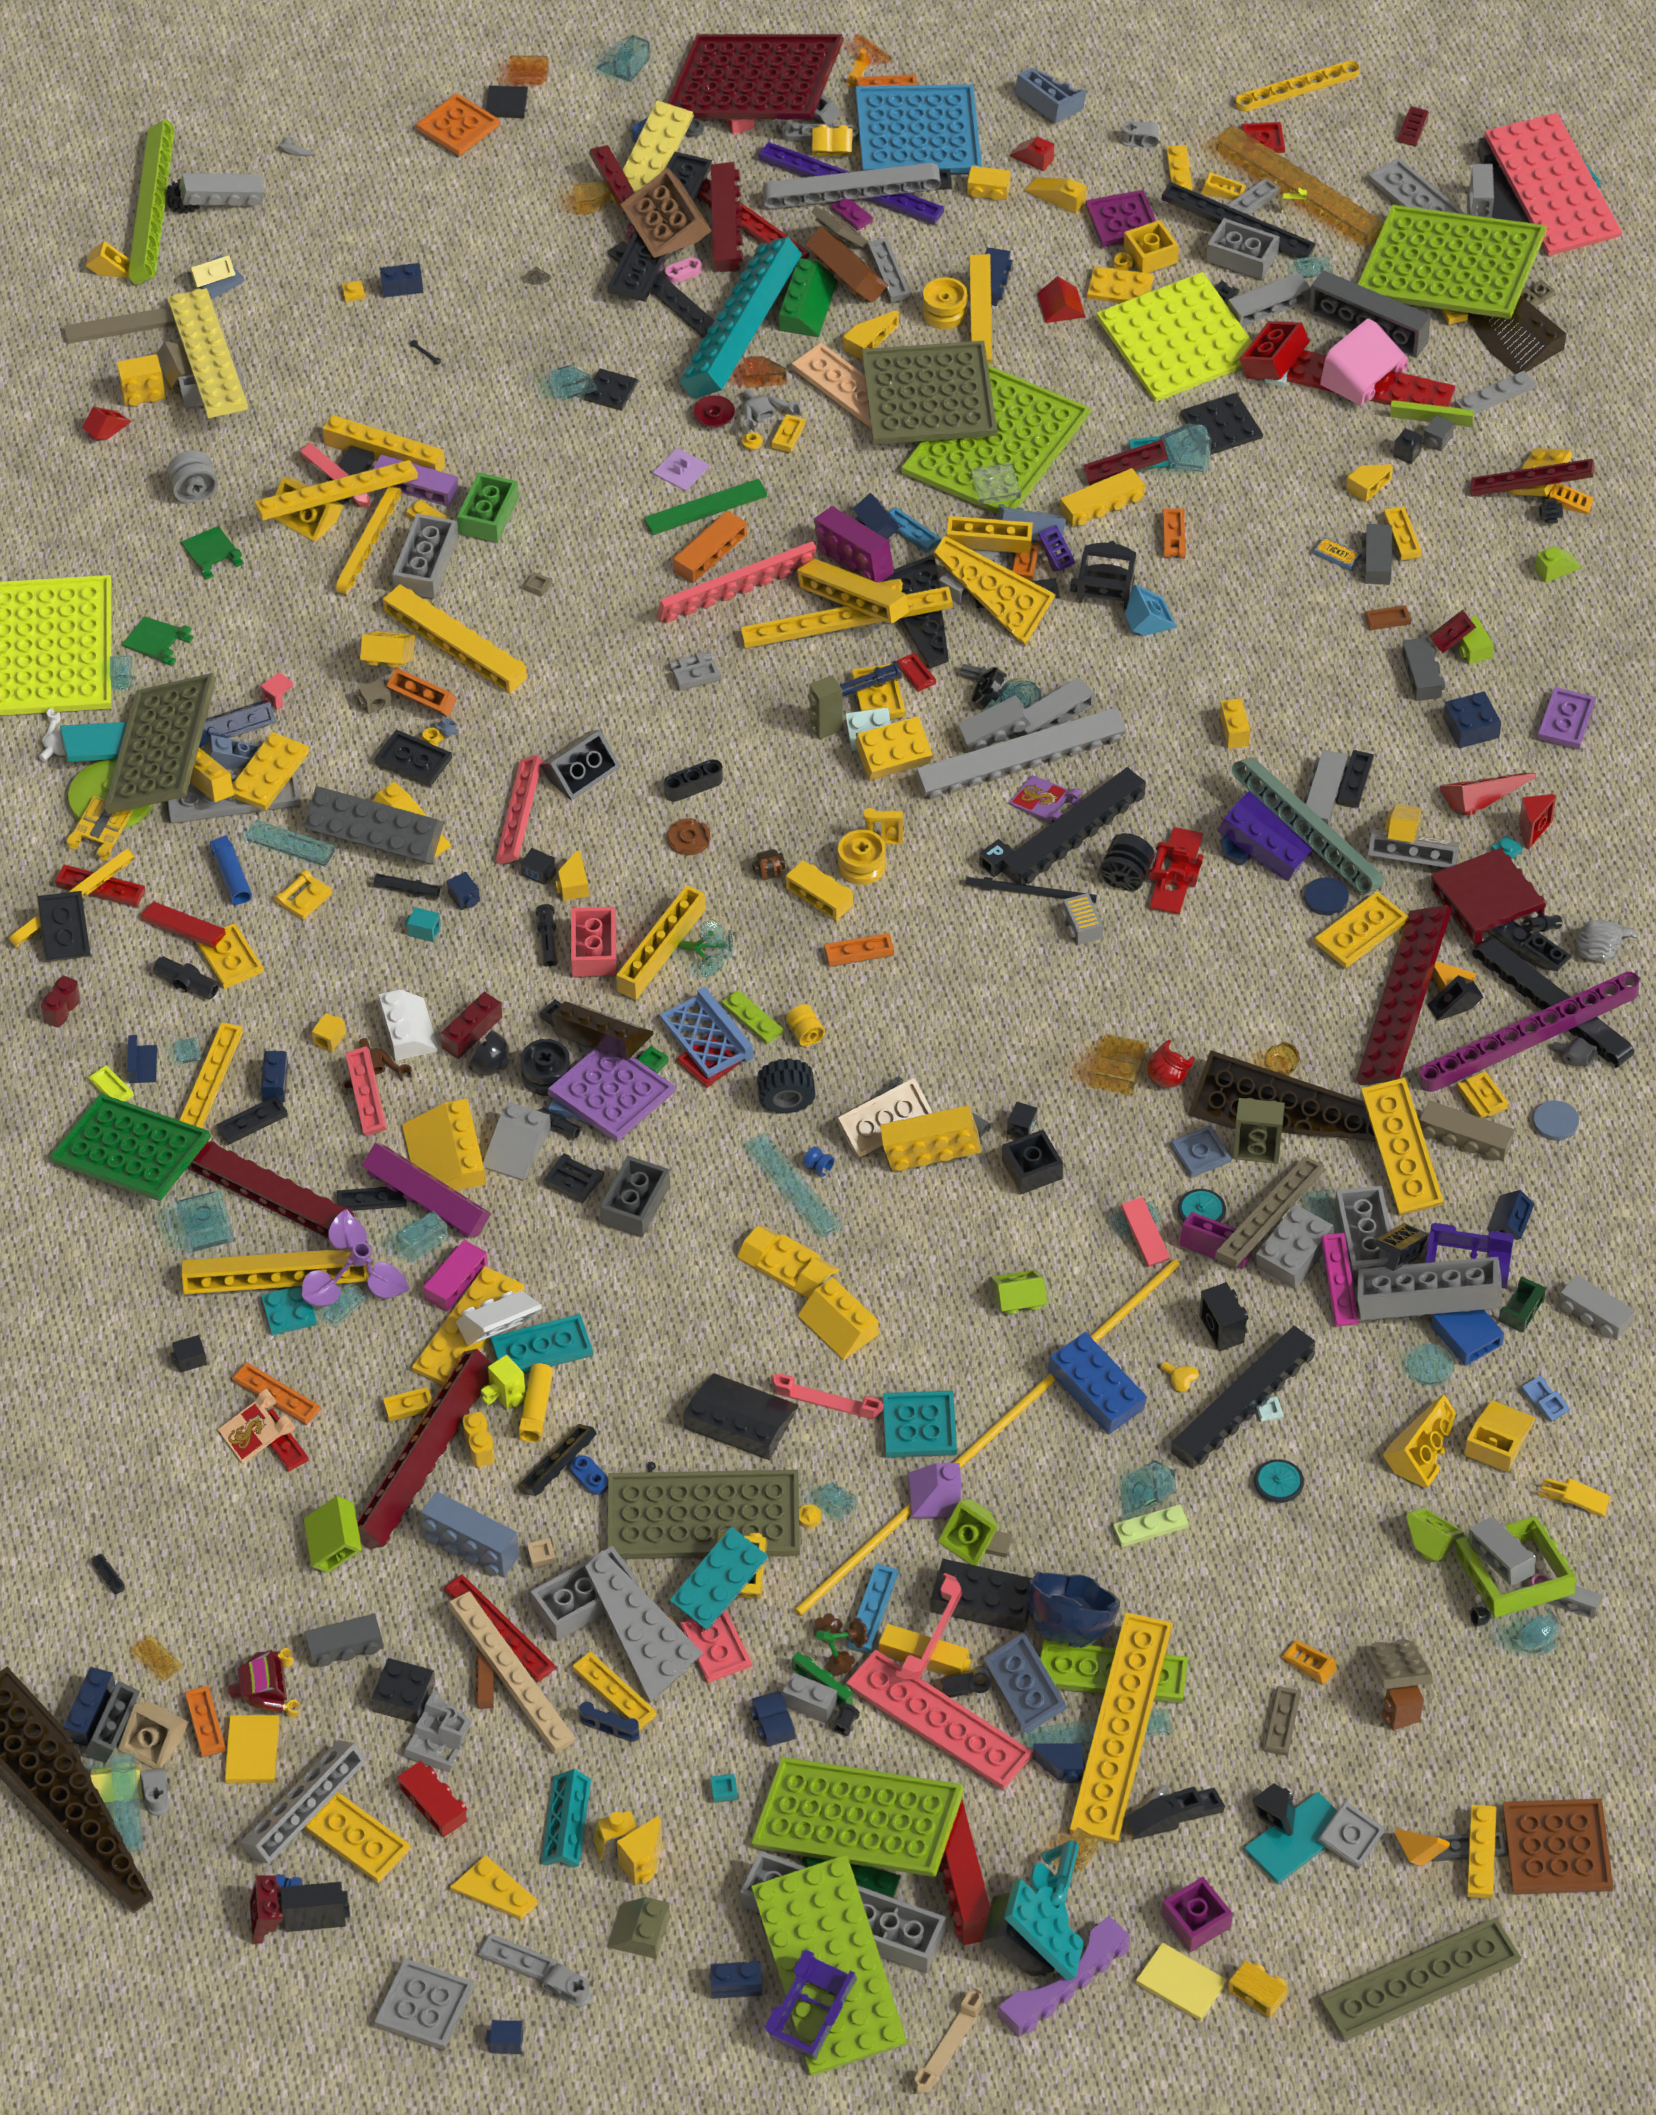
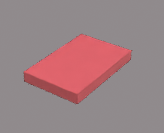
(720, 1647)

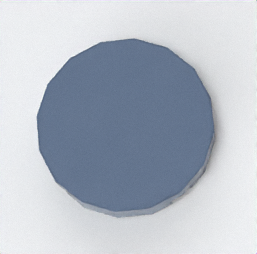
(1556, 1120)

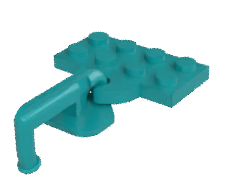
(1041, 1911)

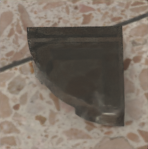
(536, 275)

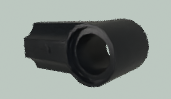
(964, 1683)

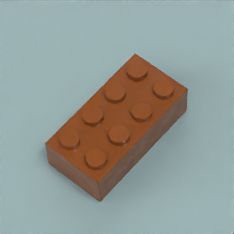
(845, 265)

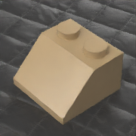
(152, 1734)

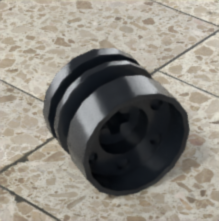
(1127, 862)

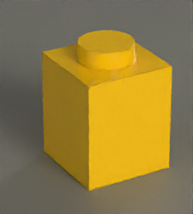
(329, 1032)

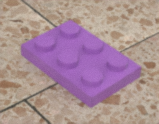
(1566, 718)

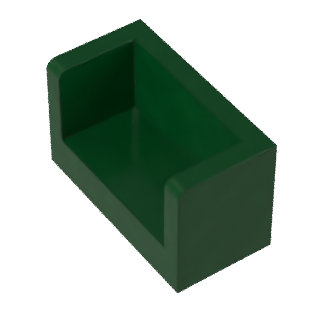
(1523, 1305)

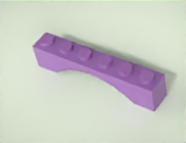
(1028, 2007)

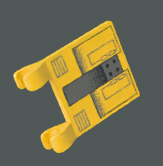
(99, 827)

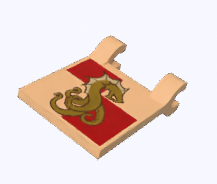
(254, 1428)

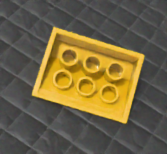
(446, 1145)

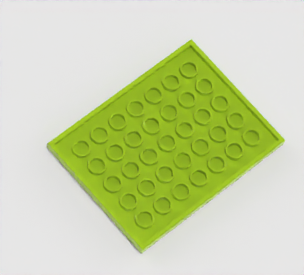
(1452, 260)
(1030, 435)

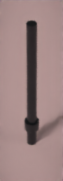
(988, 884)

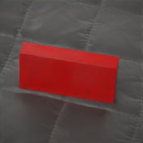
(916, 672)

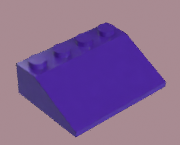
(1265, 836)

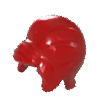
(1168, 1067)

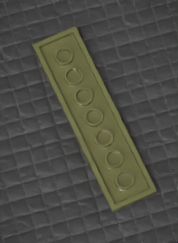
(1420, 1979)

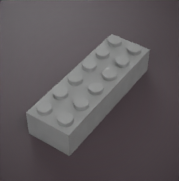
(1429, 1288)

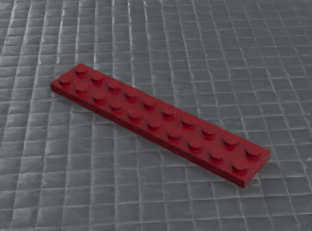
(1403, 995)

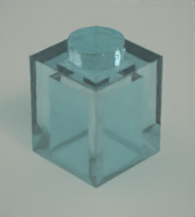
(121, 672)

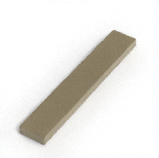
(119, 325)

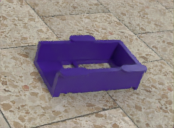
(1495, 1243)
(823, 1976)

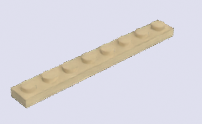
(511, 1672)

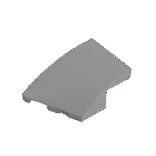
(440, 1726)

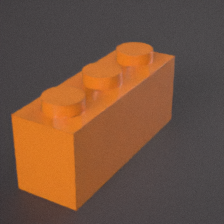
(421, 692)

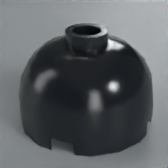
(490, 1055)

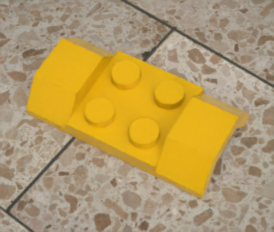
(785, 1261)

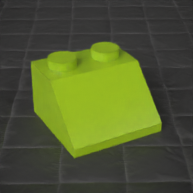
(1020, 1291)

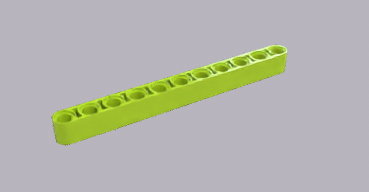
(151, 202)

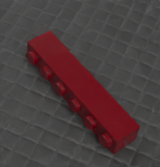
(726, 217)

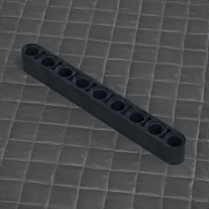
(1545, 994)

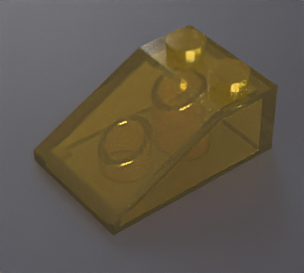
(1118, 1064)

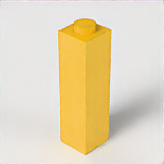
(946, 1659)

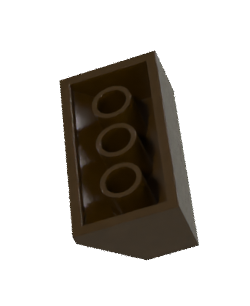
(599, 1030)

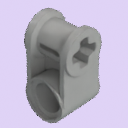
(1142, 134)
(155, 1790)
(567, 1985)

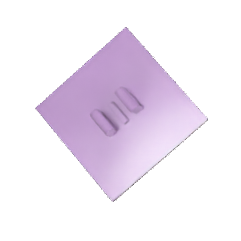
(681, 469)

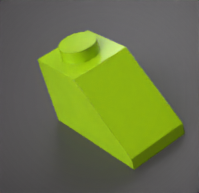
(1555, 563)
(1477, 644)

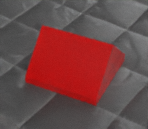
(1060, 301)
(1535, 817)

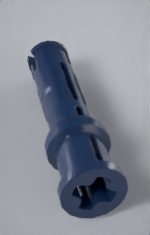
(878, 674)

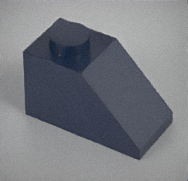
(1061, 1760)

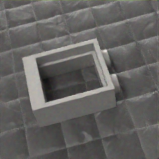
(1481, 190)

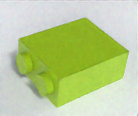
(332, 1534)

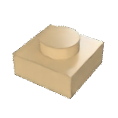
(541, 1553)

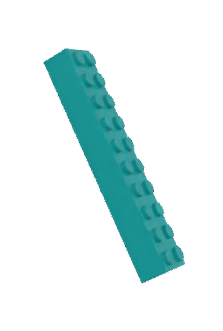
(740, 317)

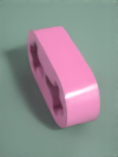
(683, 270)

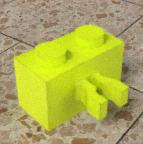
(505, 1383)

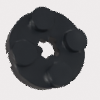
(990, 687)

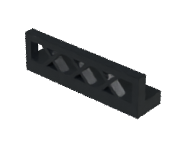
(1403, 1243)

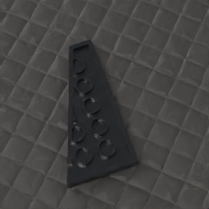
(927, 628)

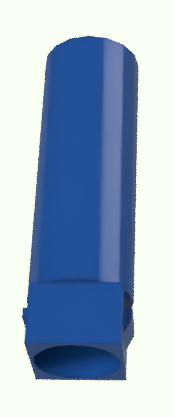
(231, 870)

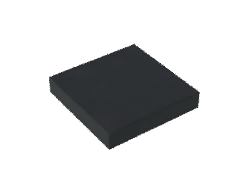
(507, 101)

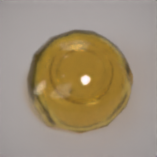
(1282, 1055)

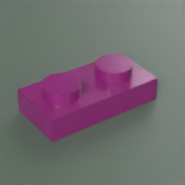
(852, 213)

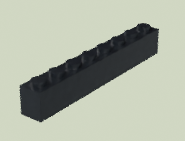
(1074, 827)
(1243, 1396)

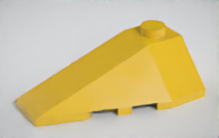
(1417, 1447)

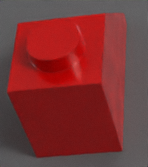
(1035, 152)
(104, 423)

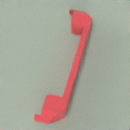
(315, 456)
(785, 1386)
(915, 1667)

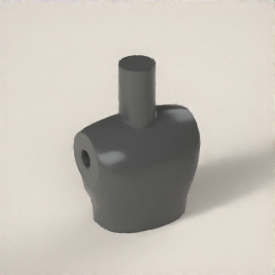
(1577, 1052)

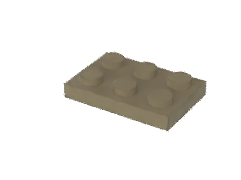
(839, 228)

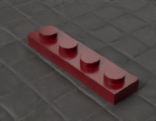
(612, 174)
(1135, 458)

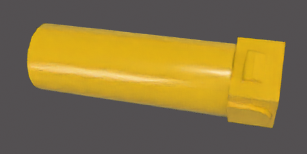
(536, 1403)

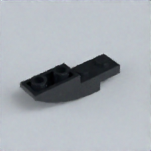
(1531, 947)
(1172, 1809)

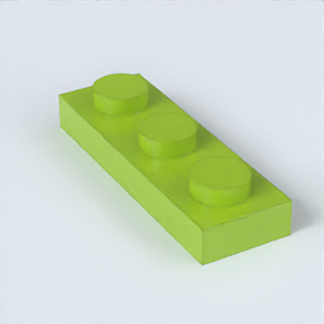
(752, 1017)

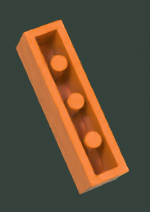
(710, 546)

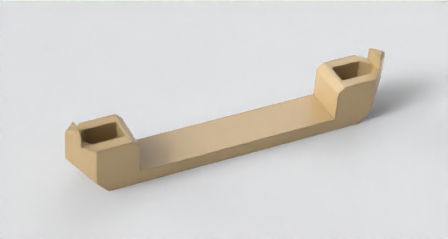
(969, 2011)

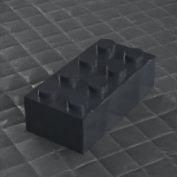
(986, 1596)

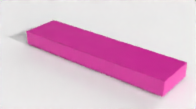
(1339, 1279)

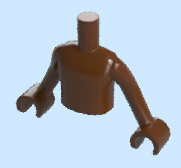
(378, 1065)

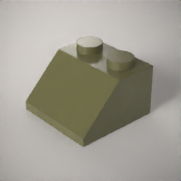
(641, 1927)

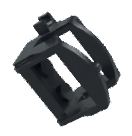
(1105, 580)

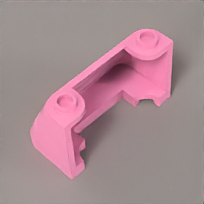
(1361, 361)

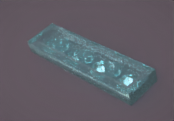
(290, 843)
(127, 1800)

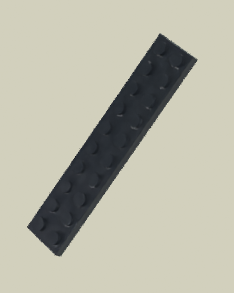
(638, 267)

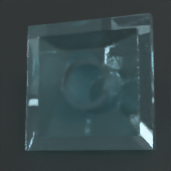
(1188, 447)
(1146, 1488)

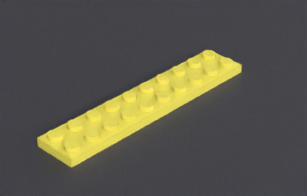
(207, 353)

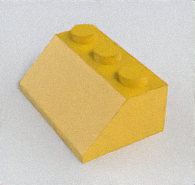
(311, 521)
(839, 1319)

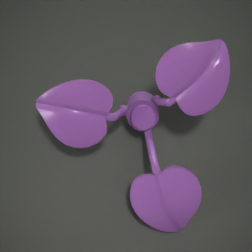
(350, 1234)

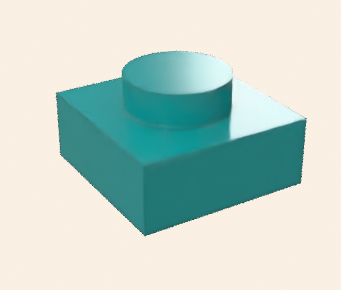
(1509, 846)
(724, 1788)

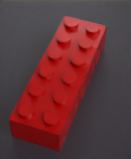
(964, 1882)

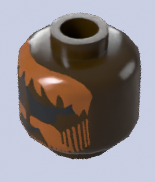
(768, 864)

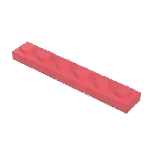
(519, 810)

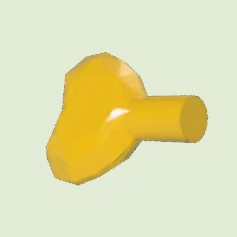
(1180, 1376)

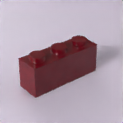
(471, 1025)

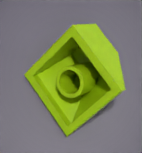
(969, 1531)
(1432, 1534)

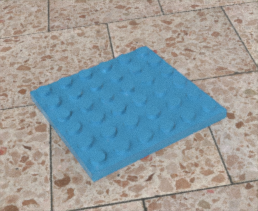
(918, 126)

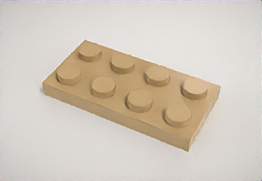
(863, 1123)

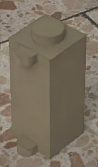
(173, 363)

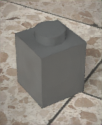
(1438, 433)

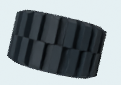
(786, 1086)

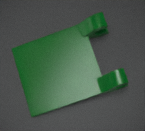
(211, 548)
(155, 639)

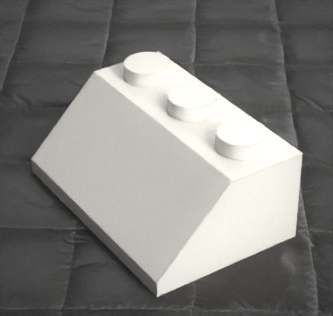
(407, 1024)
(496, 1316)

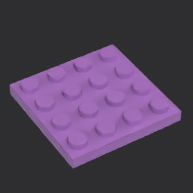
(611, 1092)

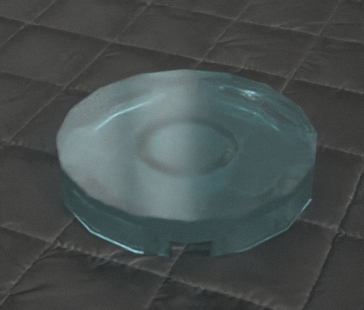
(1430, 1365)

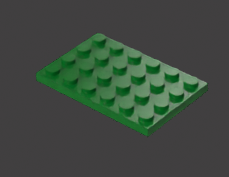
(130, 1147)

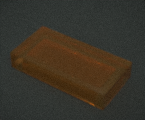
(872, 48)

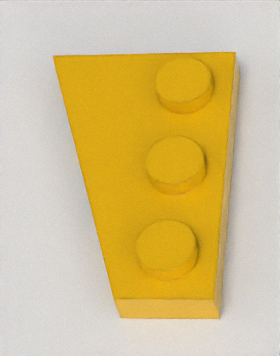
(495, 1888)

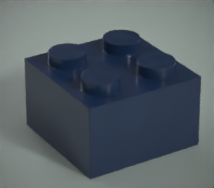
(1472, 719)

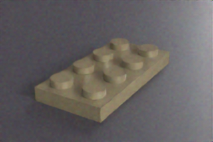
(1398, 1664)

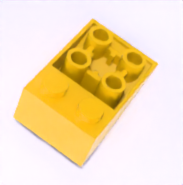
(1498, 1436)

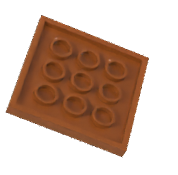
(1557, 1846)

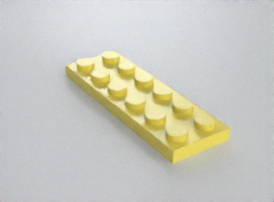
(656, 144)

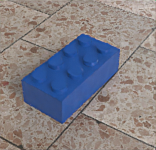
(1096, 1383)

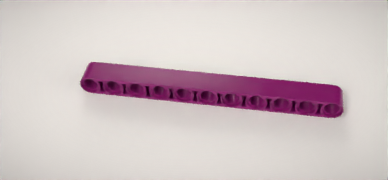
(1522, 1039)

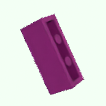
(1206, 1236)

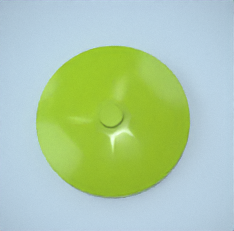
(96, 782)

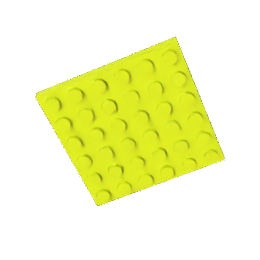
(1176, 336)

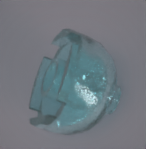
(1023, 689)
(1539, 1634)

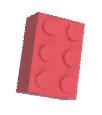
(593, 941)

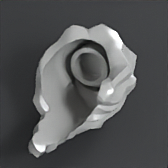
(1600, 940)

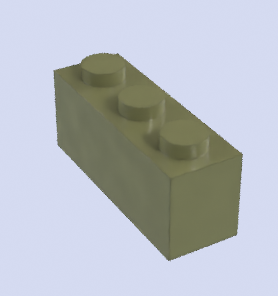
(825, 707)

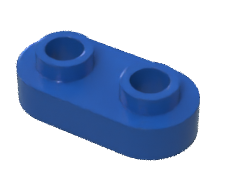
(588, 1474)

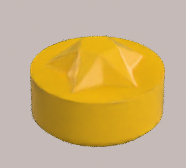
(809, 1516)

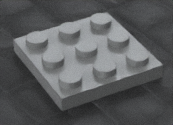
(424, 2004)

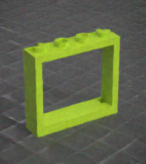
(1527, 1597)

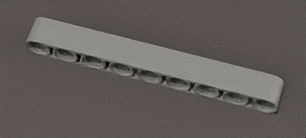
(851, 185)

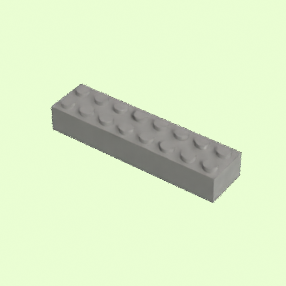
(899, 1929)

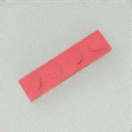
(366, 1091)

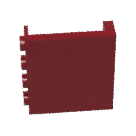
(1486, 893)

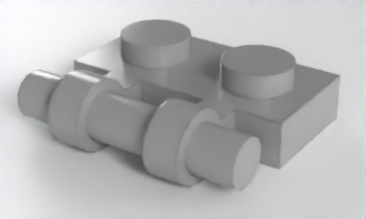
(695, 670)

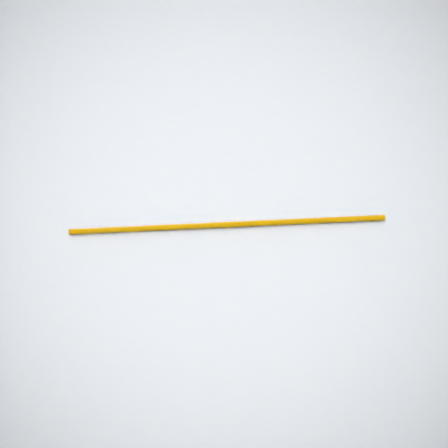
(982, 1441)

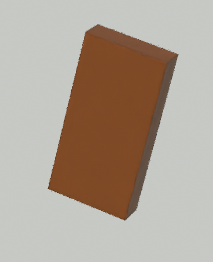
(1387, 617)

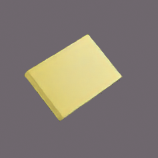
(1181, 1981)

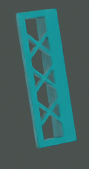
(571, 1818)

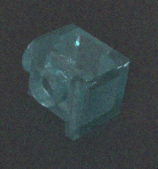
(837, 1501)

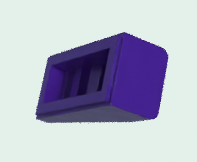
(1065, 551)

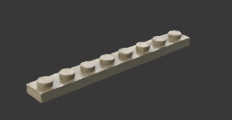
(1269, 1211)

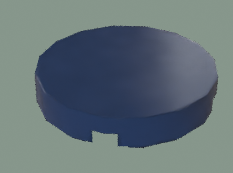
(1326, 896)

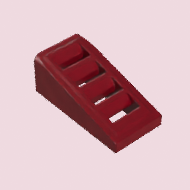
(1416, 121)

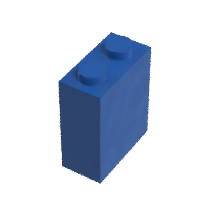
(1468, 1333)

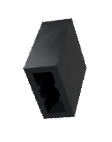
(314, 1906)

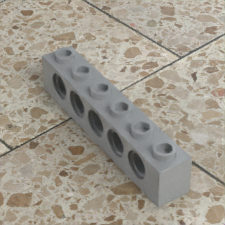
(303, 1801)

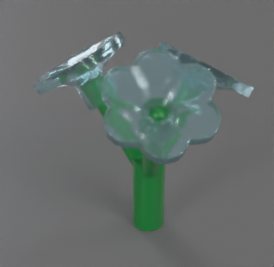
(713, 935)

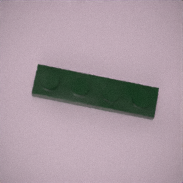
(866, 1877)

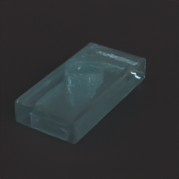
(348, 1301)

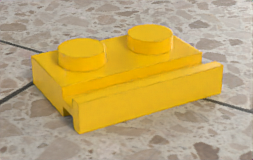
(1483, 1095)

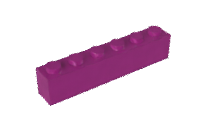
(425, 1189)

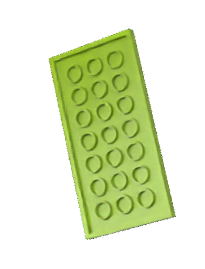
(860, 1814)
(825, 1914)

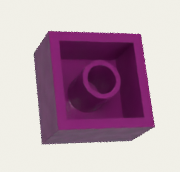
(1196, 1914)

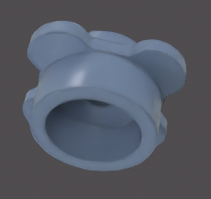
(447, 727)

